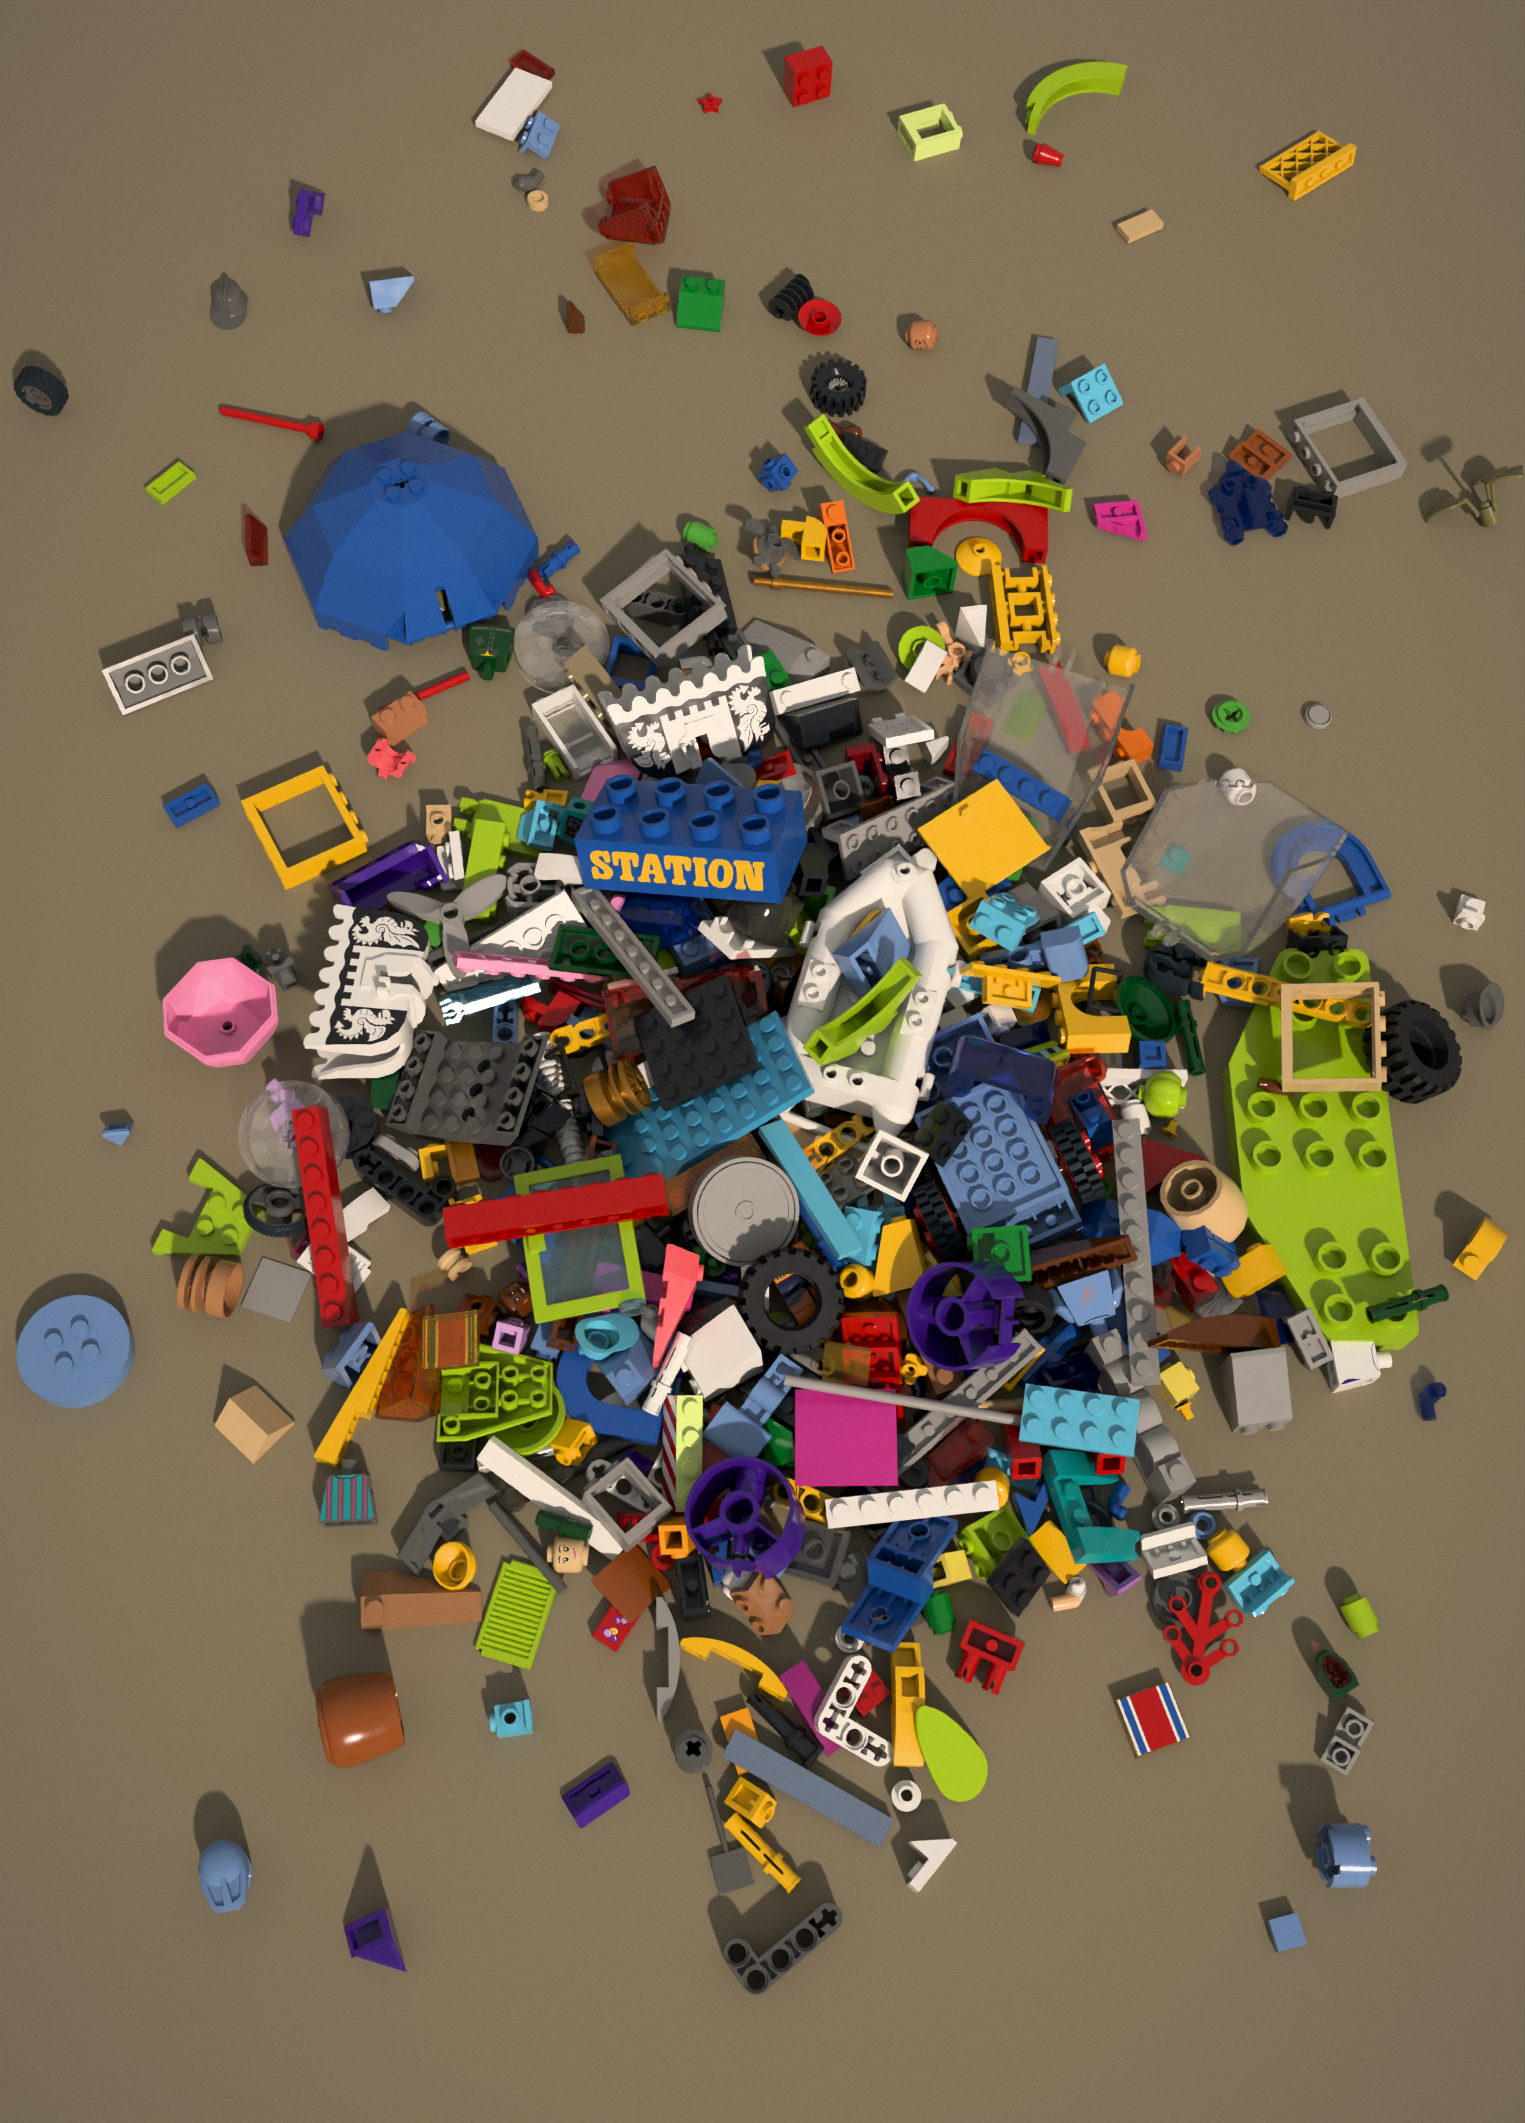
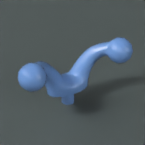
(917, 477)

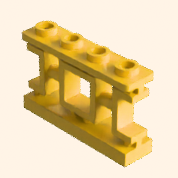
(1004, 611)

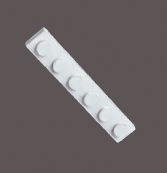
(911, 1504)

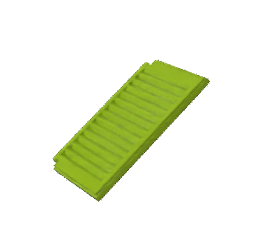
(516, 1615)

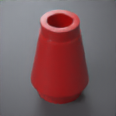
(1047, 155)

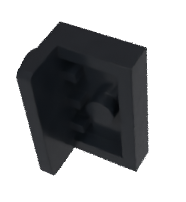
(942, 1132)

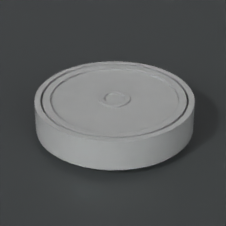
(742, 1209)

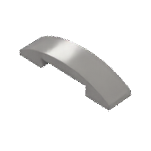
(666, 1695)

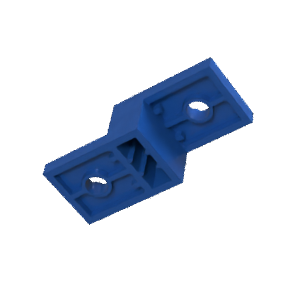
(898, 1580)

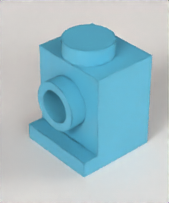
(523, 1724)

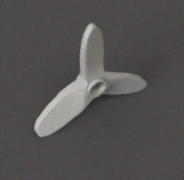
(466, 906)

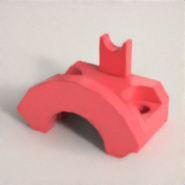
(388, 760)

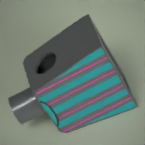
(348, 1498)

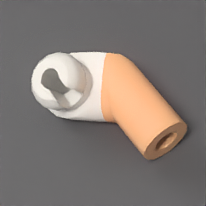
(1072, 1597)

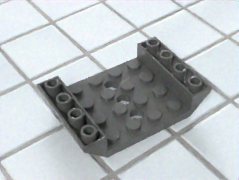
(442, 1083)

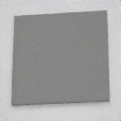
(276, 1290)

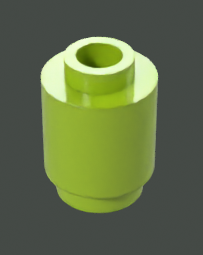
(1359, 1615)

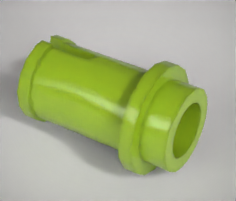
(553, 761)

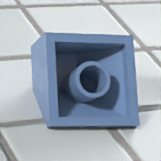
(389, 292)
(631, 1369)

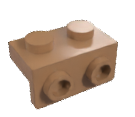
(763, 1604)

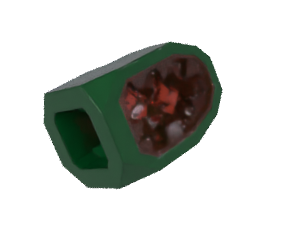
(1334, 1674)

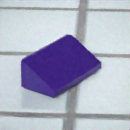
(596, 1795)

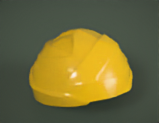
(454, 1565)

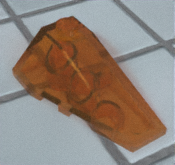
(411, 1391)

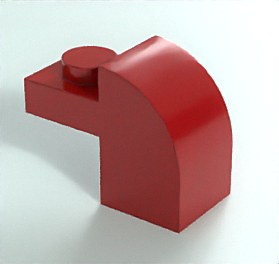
(551, 1016)

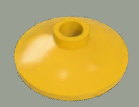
(978, 563)

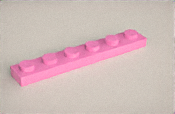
(516, 966)

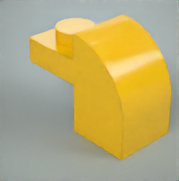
(809, 535)
(1481, 1248)

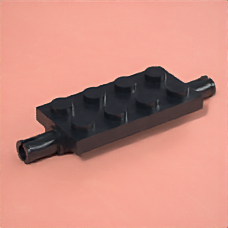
(712, 573)

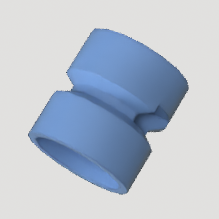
(427, 427)

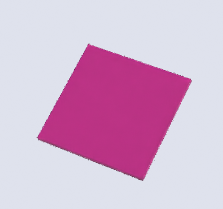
(844, 1440)

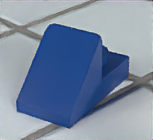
(1029, 1512)

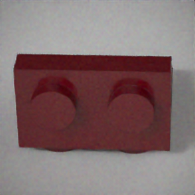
(869, 764)

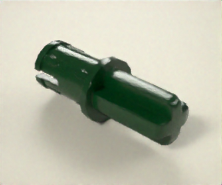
(563, 1525)

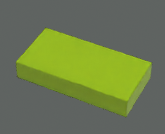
(170, 483)

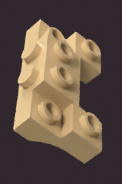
(1105, 859)

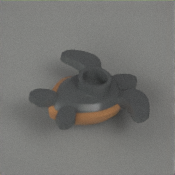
(769, 547)

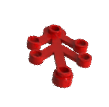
(1201, 1632)

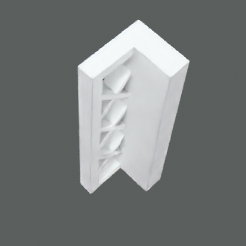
(1131, 1079)

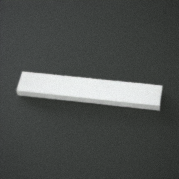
(544, 1492)

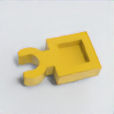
(548, 795)
(1306, 921)

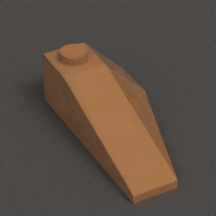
(409, 1601)

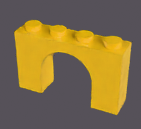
(1085, 1032)

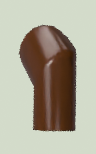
(855, 430)

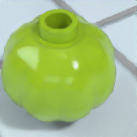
(1163, 1094)

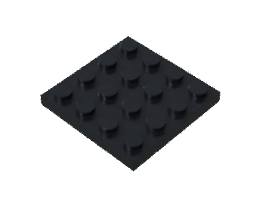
(700, 1052)

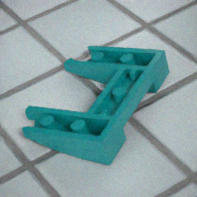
(1088, 1544)

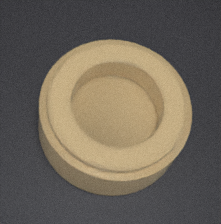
(537, 200)

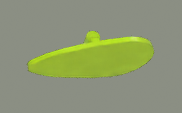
(950, 1755)

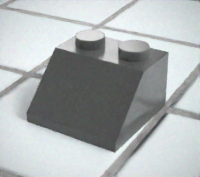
(839, 789)

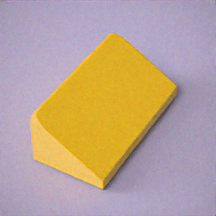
(1055, 1551)

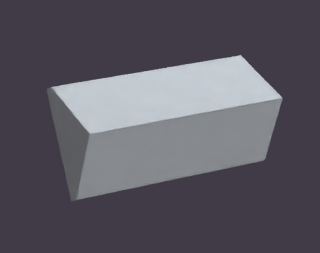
(157, 674)

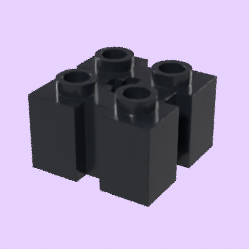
(541, 1119)

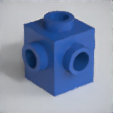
(777, 472)

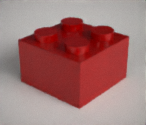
(807, 76)

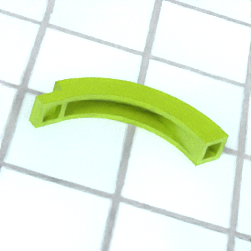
(1072, 80)
(856, 479)

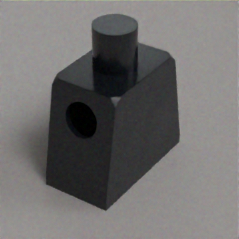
(652, 1244)

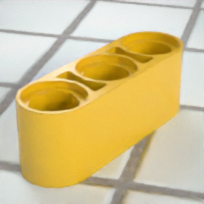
(817, 1514)

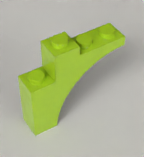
(1016, 487)
(867, 1017)

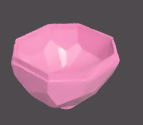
(219, 996)

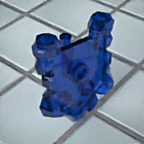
(1245, 504)

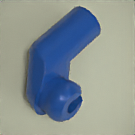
(754, 760)

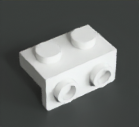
(1172, 1550)

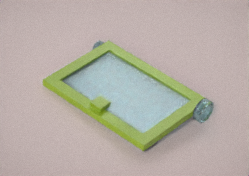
(582, 1267)

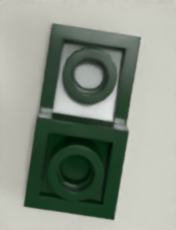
(383, 1091)

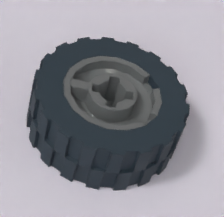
(41, 390)

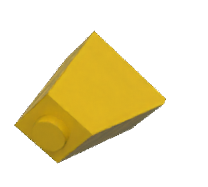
(899, 1257)

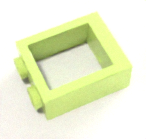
(932, 145)

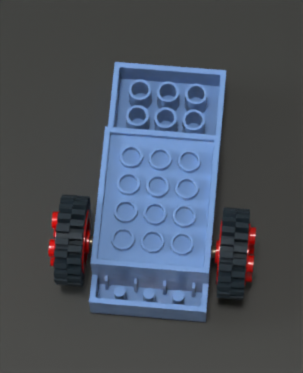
(1002, 1165)

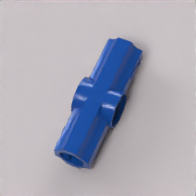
(1056, 1347)

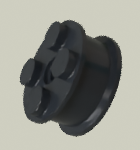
(362, 1124)

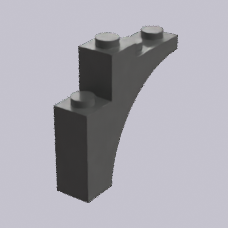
(1050, 427)

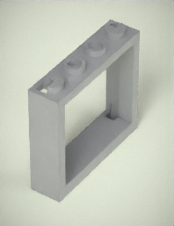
(1372, 430)
(641, 581)

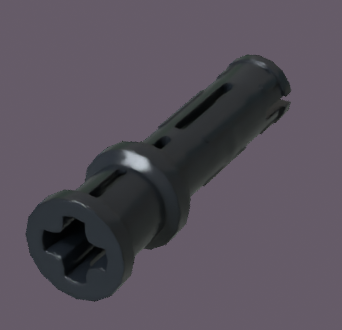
(795, 1737)

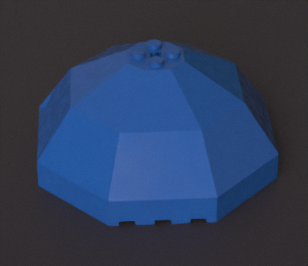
(383, 551)

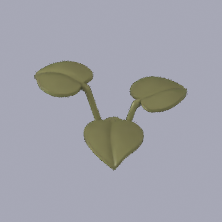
(1488, 509)

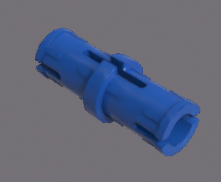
(558, 560)

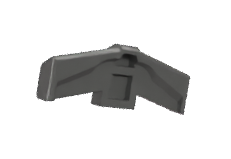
(444, 1519)

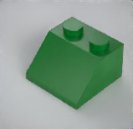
(701, 303)
(927, 572)

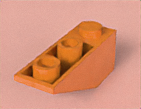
(837, 539)

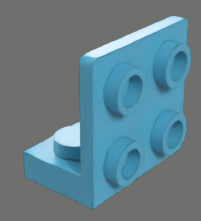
(1094, 393)

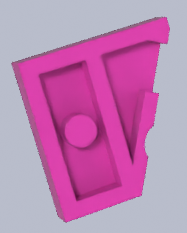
(1121, 518)

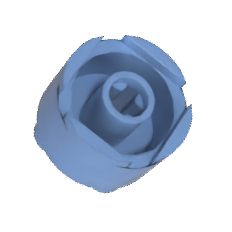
(1344, 1855)

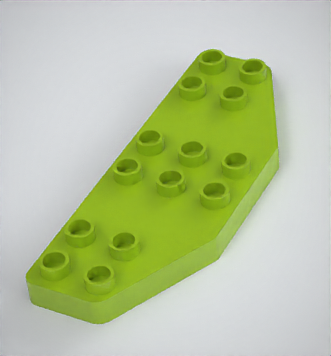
(1320, 1162)

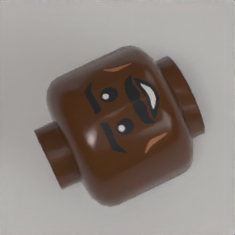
(515, 1300)

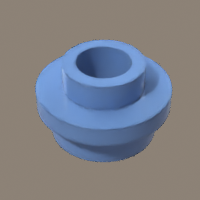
(1209, 1522)

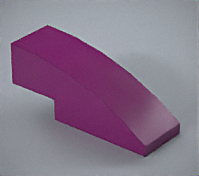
(807, 1698)

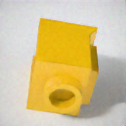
(573, 1442)

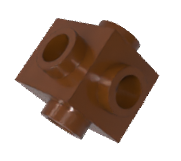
(487, 1311)

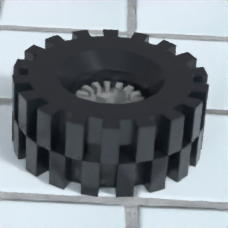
(842, 376)

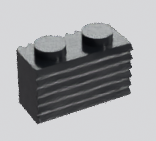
(692, 1587)

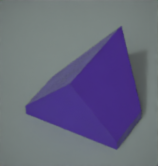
(375, 1939)

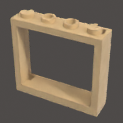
(1349, 990)

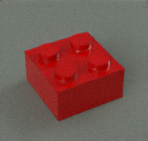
(871, 1696)

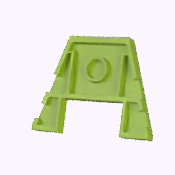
(221, 1225)

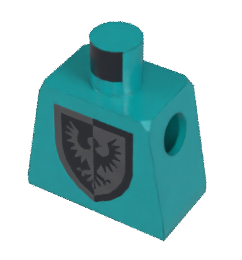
(570, 817)

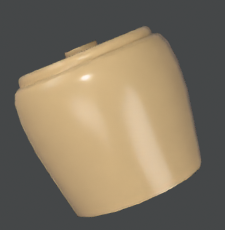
(1204, 1195)

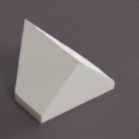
(971, 627)

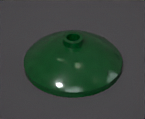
(1146, 1009)

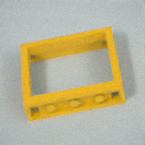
(322, 862)

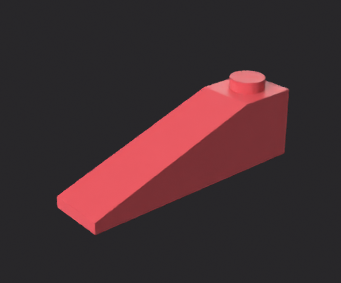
(678, 1286)

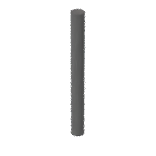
(472, 938)
(528, 1548)

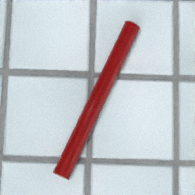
(440, 686)

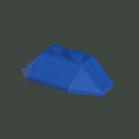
(1101, 1219)

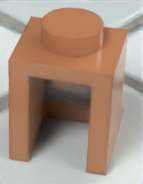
(1180, 459)

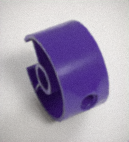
(965, 1316)
(748, 1498)

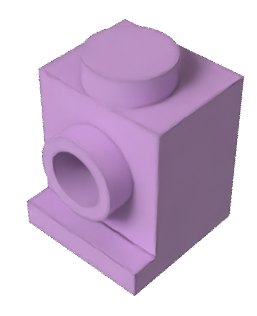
(511, 1335)

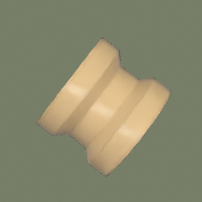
(454, 1264)

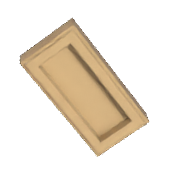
(1140, 226)

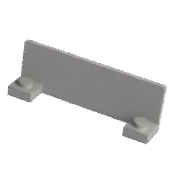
(873, 838)

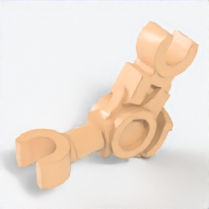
(955, 654)

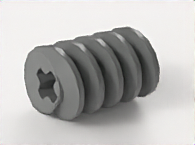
(693, 1738)

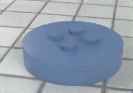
(75, 1351)

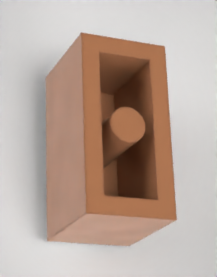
(400, 719)

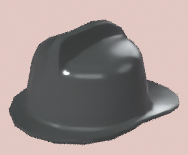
(228, 305)
(1484, 1007)

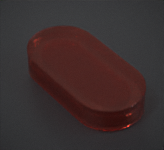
(489, 1161)

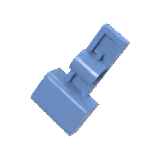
(1059, 950)
(741, 1430)

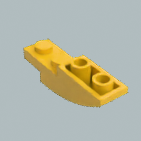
(907, 1696)

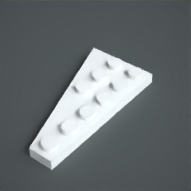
(525, 936)

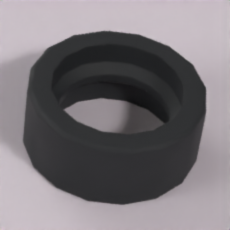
(1035, 1321)

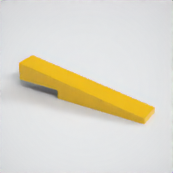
(363, 1396)

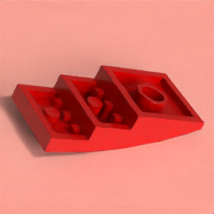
(881, 1334)

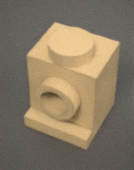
(438, 823)

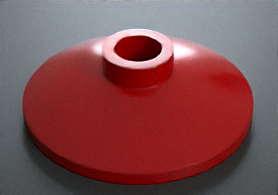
(819, 317)

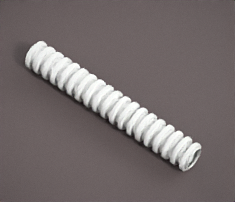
(554, 1081)

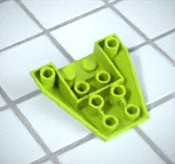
(493, 1396)

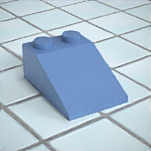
(351, 1355)

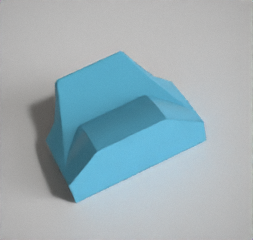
(537, 828)

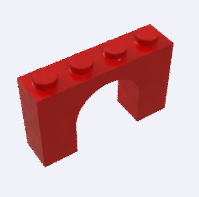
(1026, 1459)

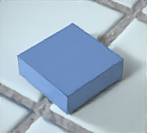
(1286, 1932)

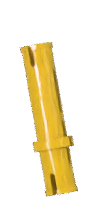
(789, 1878)

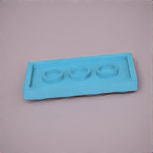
(1079, 1420)

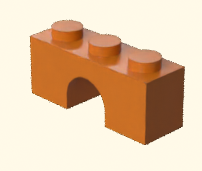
(1132, 745)

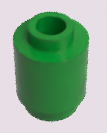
(939, 1613)

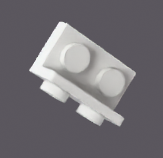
(452, 862)

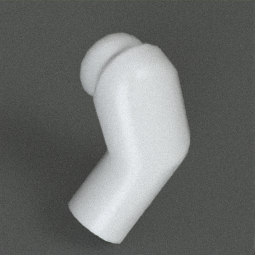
(649, 1321)

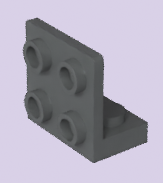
(842, 1184)

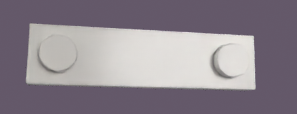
(814, 691)

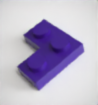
(308, 203)

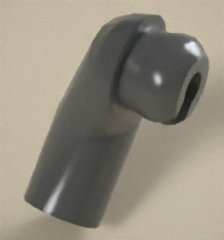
(528, 183)

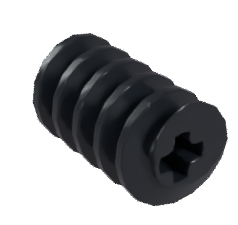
(791, 298)

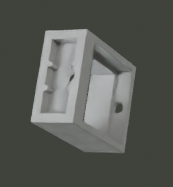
(614, 1472)

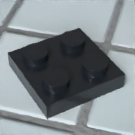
(1018, 1576)

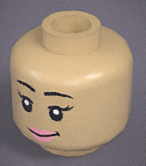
(568, 1554)

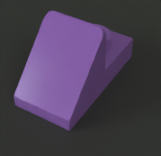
(1115, 1576)

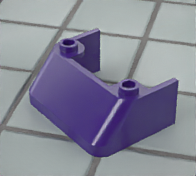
(400, 870)

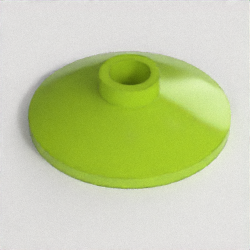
(912, 639)

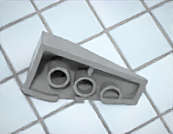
(798, 657)

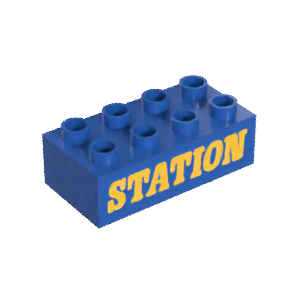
(692, 839)

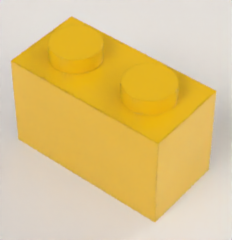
(1256, 1271)

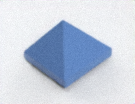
(118, 1132)

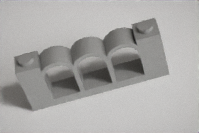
(1155, 1450)

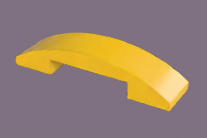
(703, 1646)

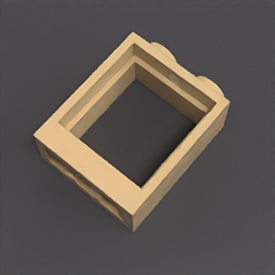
(1132, 814)

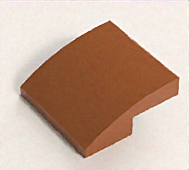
(1260, 455)
(631, 1583)

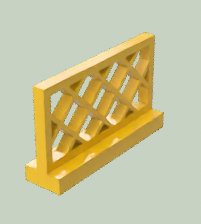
(1317, 172)

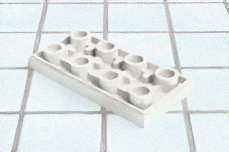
(513, 104)

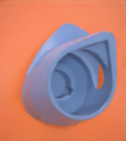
(225, 1875)

